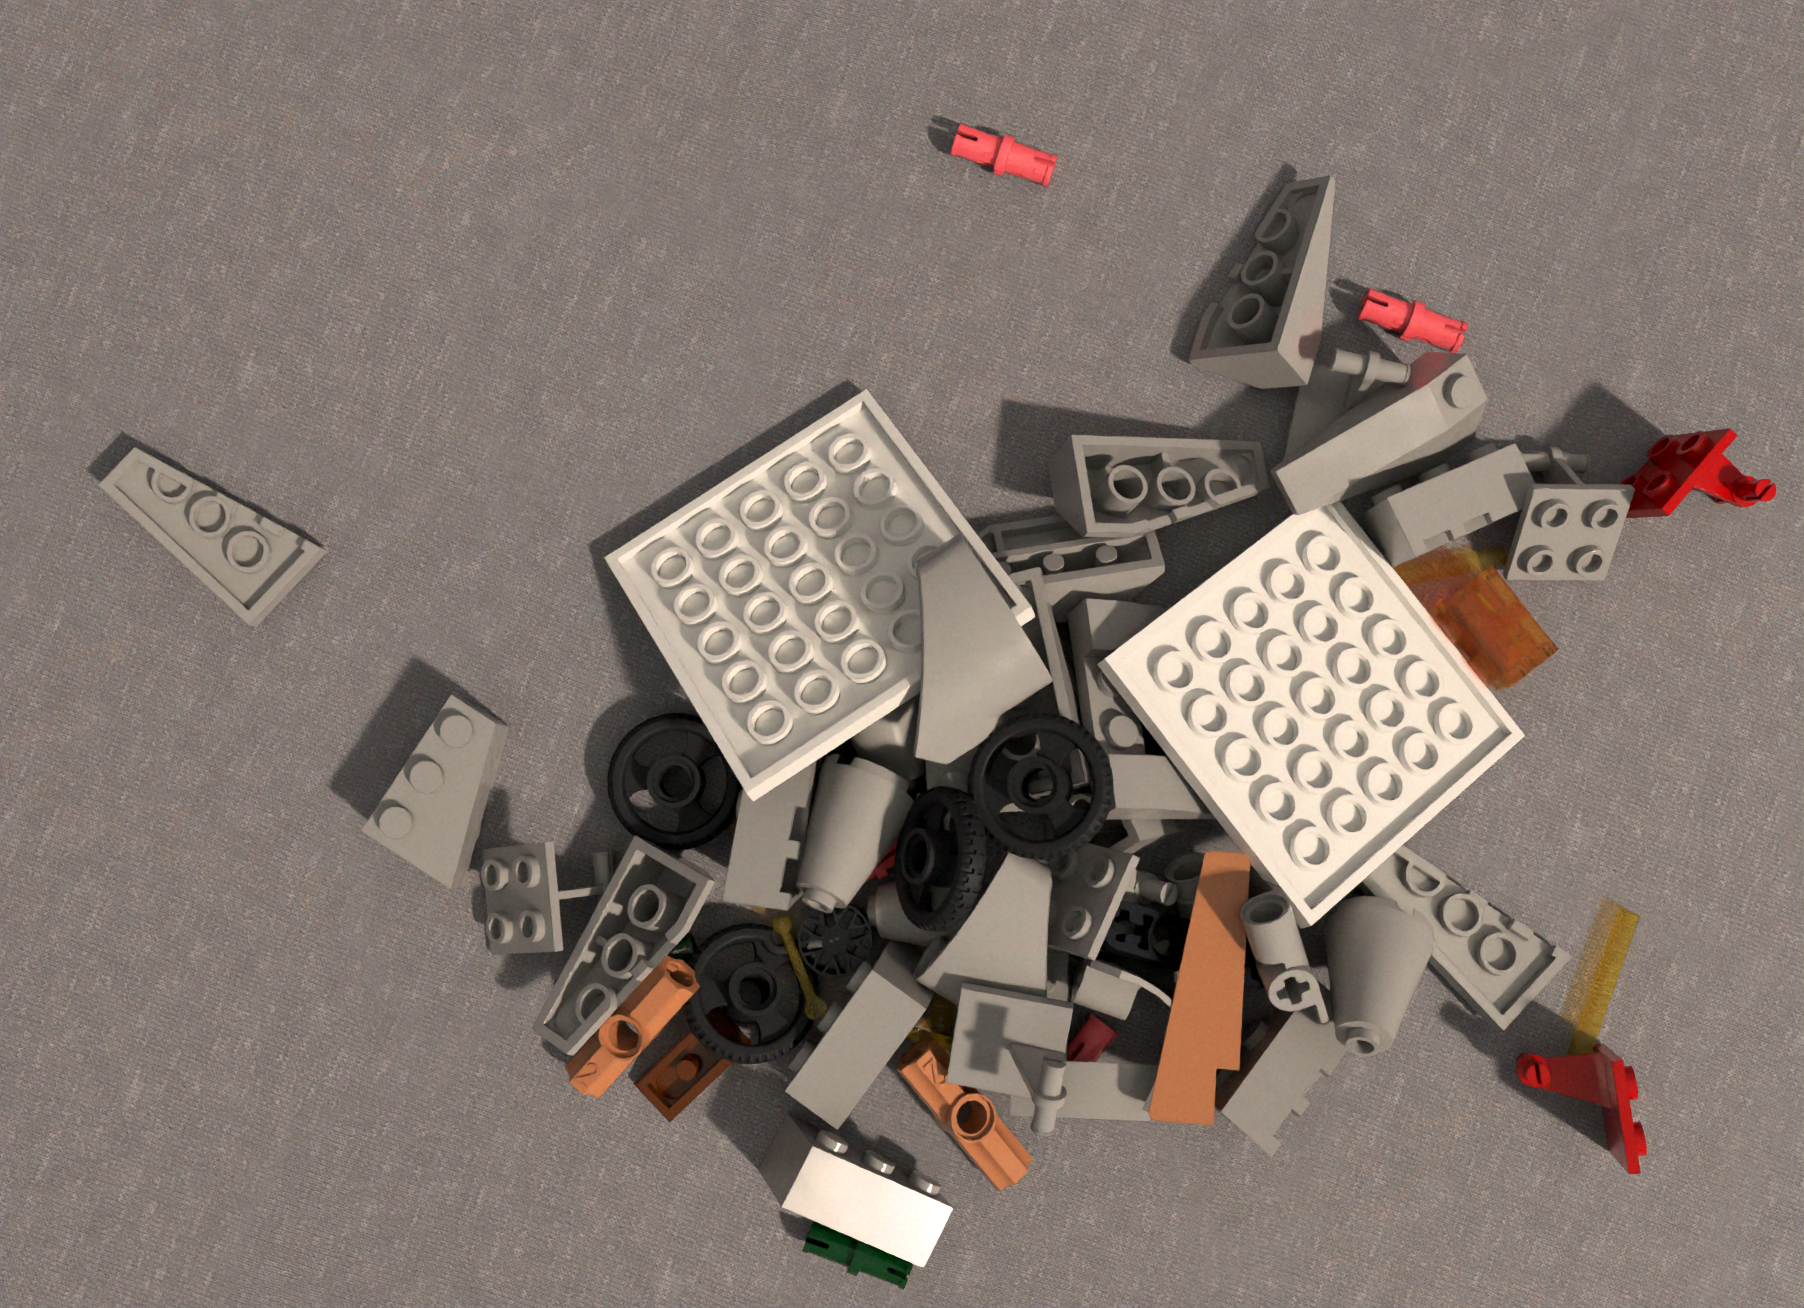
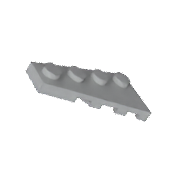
(222, 542)
(1476, 948)

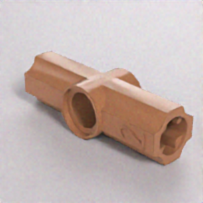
(648, 1010)
(984, 1134)

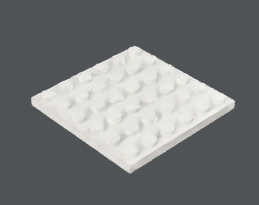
(799, 590)
(1312, 706)

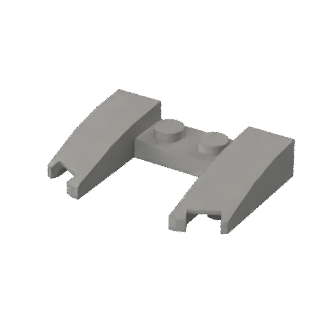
(1142, 783)
(1095, 1088)

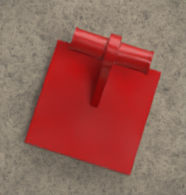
(1691, 462)
(1599, 1080)

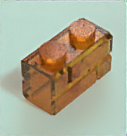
(1493, 629)

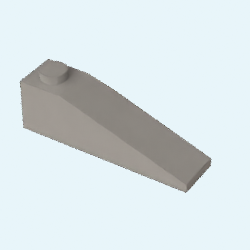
(1387, 435)
(1150, 482)

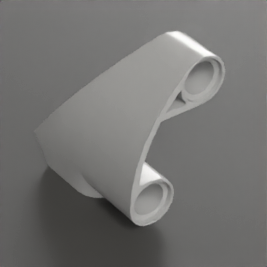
(971, 655)

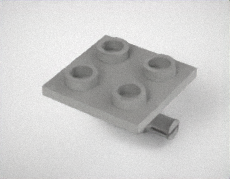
(1337, 390)
(1566, 525)
(1088, 894)
(526, 896)
(1013, 1048)

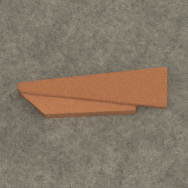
(1208, 996)

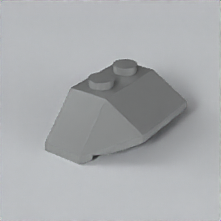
(1075, 564)

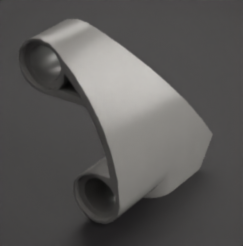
(1270, 932)
(1001, 938)
(1111, 988)

